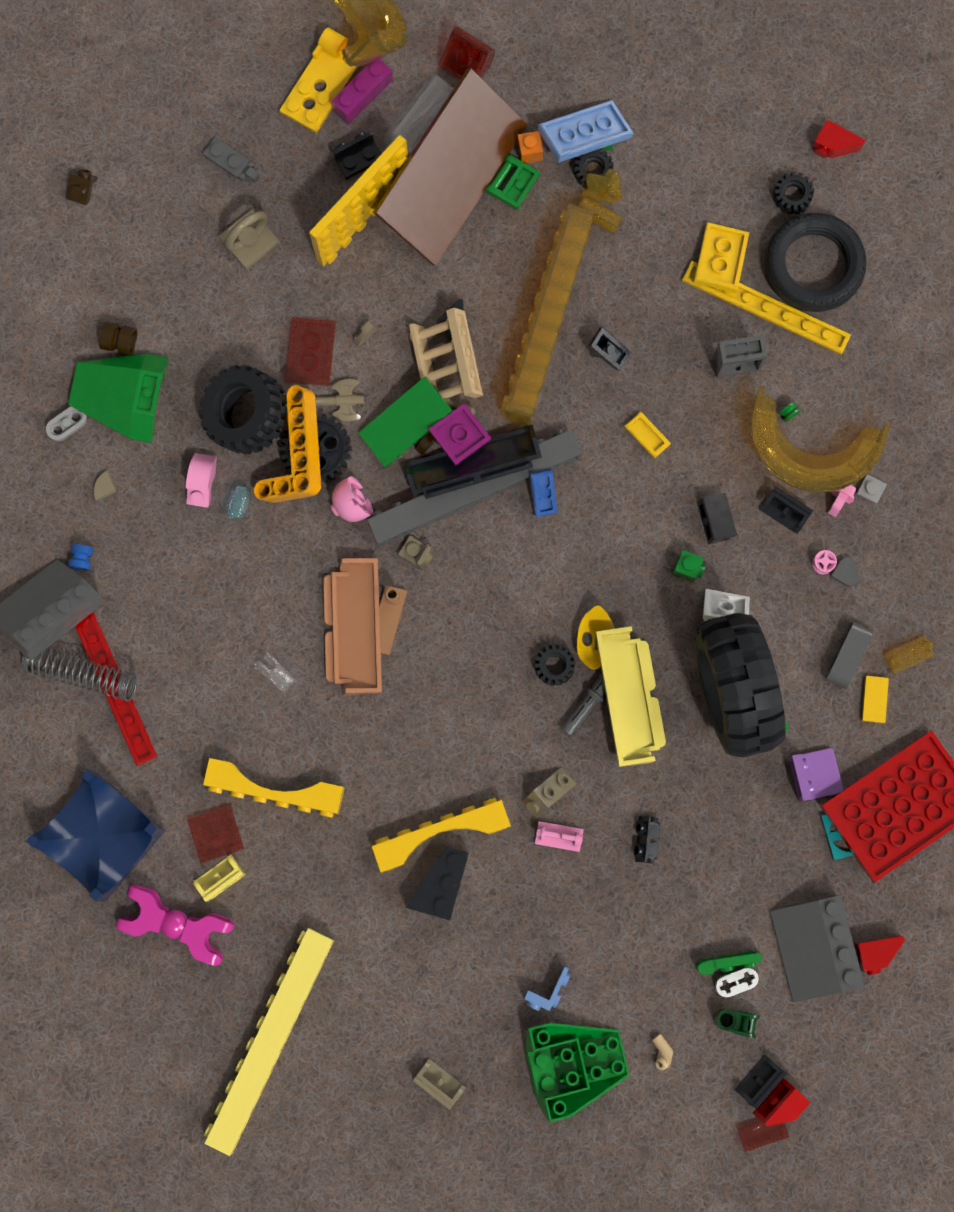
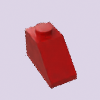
(836, 141)
(877, 953)
(781, 1105)

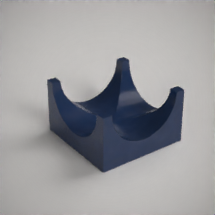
(98, 836)

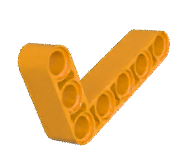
(298, 452)

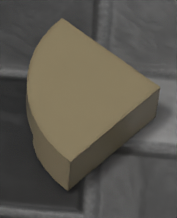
(367, 331)
(104, 486)

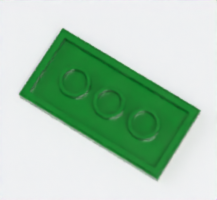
(405, 422)

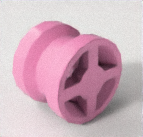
(828, 561)

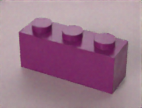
(362, 90)

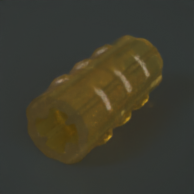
(602, 216)

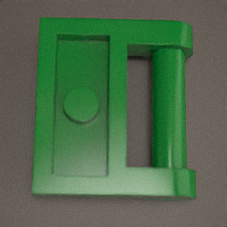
(519, 184)

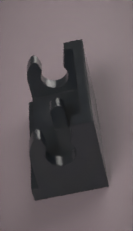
(786, 510)
(716, 518)
(760, 1081)

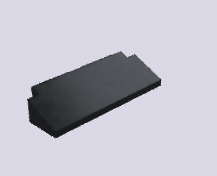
(499, 457)

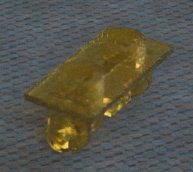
(909, 654)

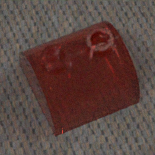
(466, 52)

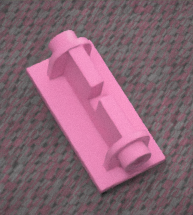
(559, 836)

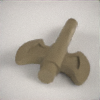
(344, 400)

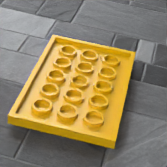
(357, 203)

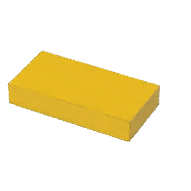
(647, 435)
(875, 699)

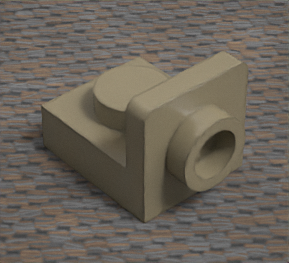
(416, 552)

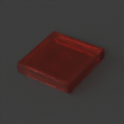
(215, 834)

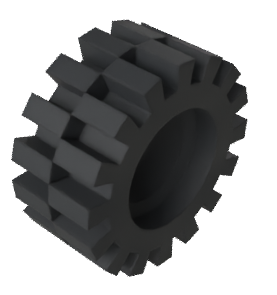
(594, 156)
(796, 181)
(554, 651)

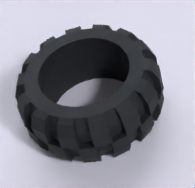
(740, 684)

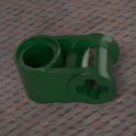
(740, 1023)

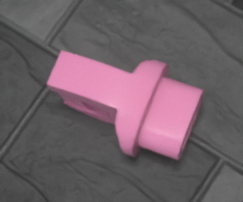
(842, 496)

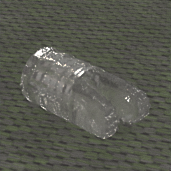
(278, 676)

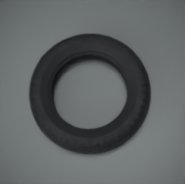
(826, 226)

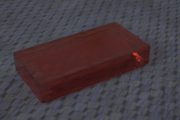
(759, 1135)

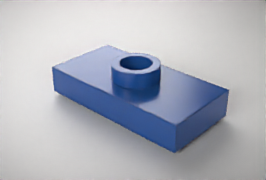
(543, 492)

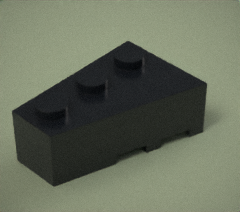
(441, 886)

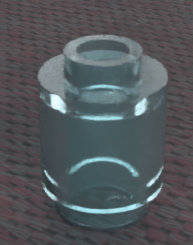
(238, 502)

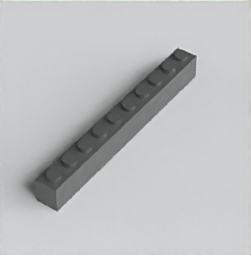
(421, 512)

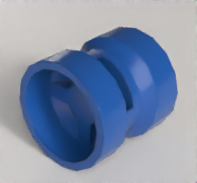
(80, 559)

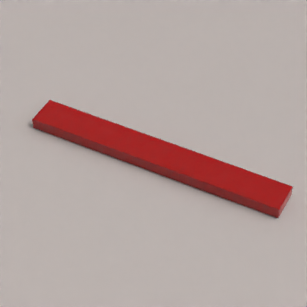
(124, 712)

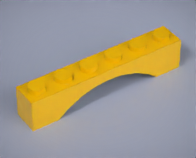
(226, 776)
(395, 851)

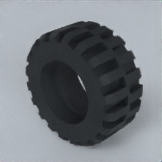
(221, 398)

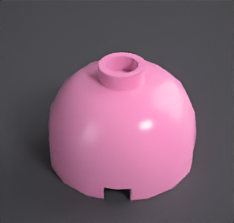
(350, 502)

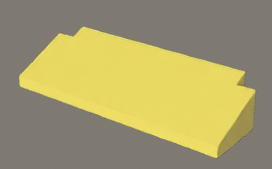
(628, 684)

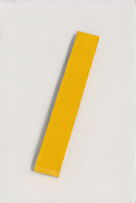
(777, 313)

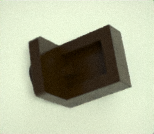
(80, 186)

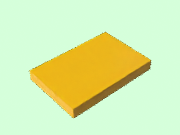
(721, 257)

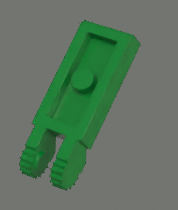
(727, 962)

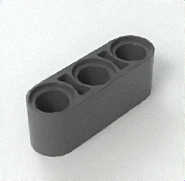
(850, 655)

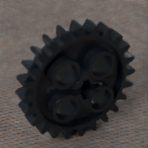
(333, 457)

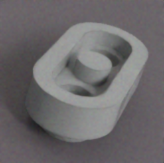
(67, 424)

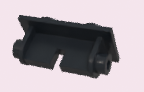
(644, 850)

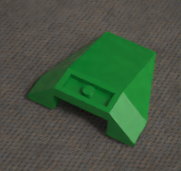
(121, 393)
(573, 1066)

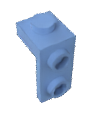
(536, 1001)

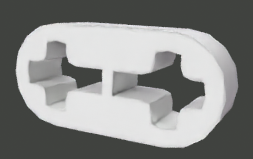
(738, 988)

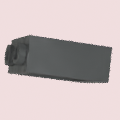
(745, 353)

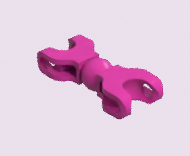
(174, 924)

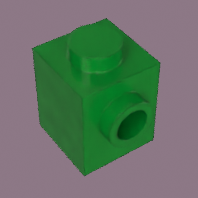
(689, 566)

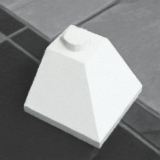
(722, 603)

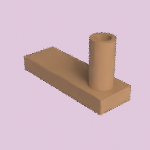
(390, 613)

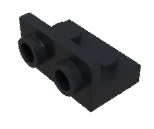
(356, 154)

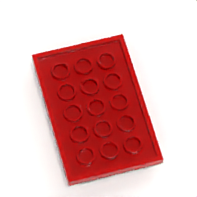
(897, 807)

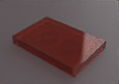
(310, 351)

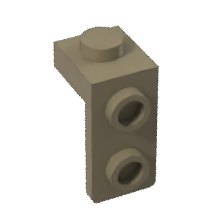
(548, 792)

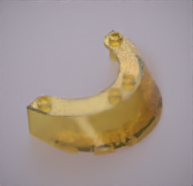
(376, 27)
(811, 471)

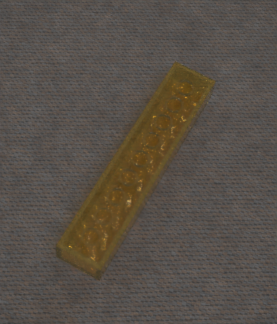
(548, 316)

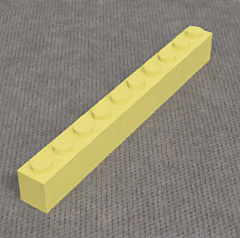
(269, 1041)

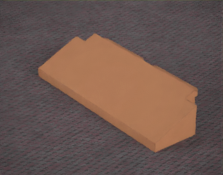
(353, 613)

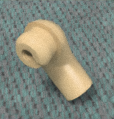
(664, 1054)

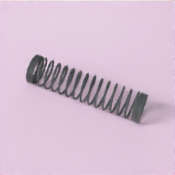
(121, 684)

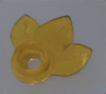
(601, 186)

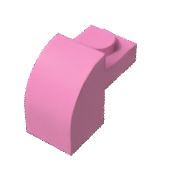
(199, 479)

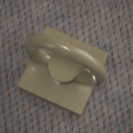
(250, 238)

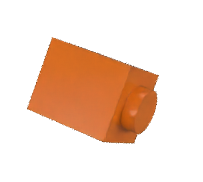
(530, 147)

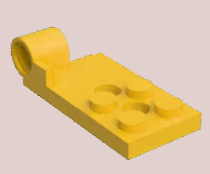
(325, 67)

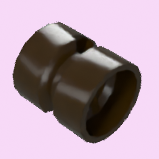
(118, 338)

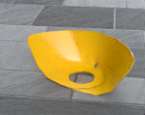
(593, 621)

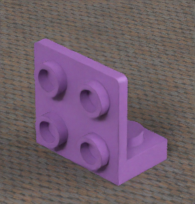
(815, 774)

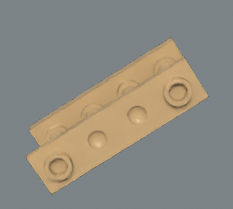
(464, 352)

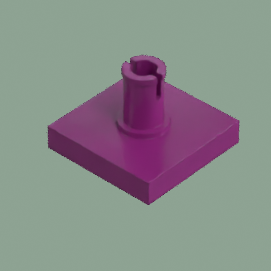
(459, 434)

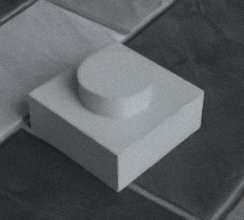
(871, 489)

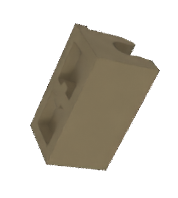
(439, 1084)

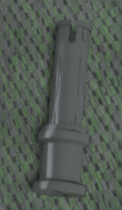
(594, 695)

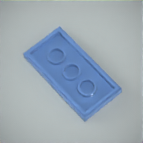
(585, 131)

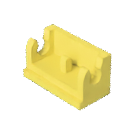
(219, 878)

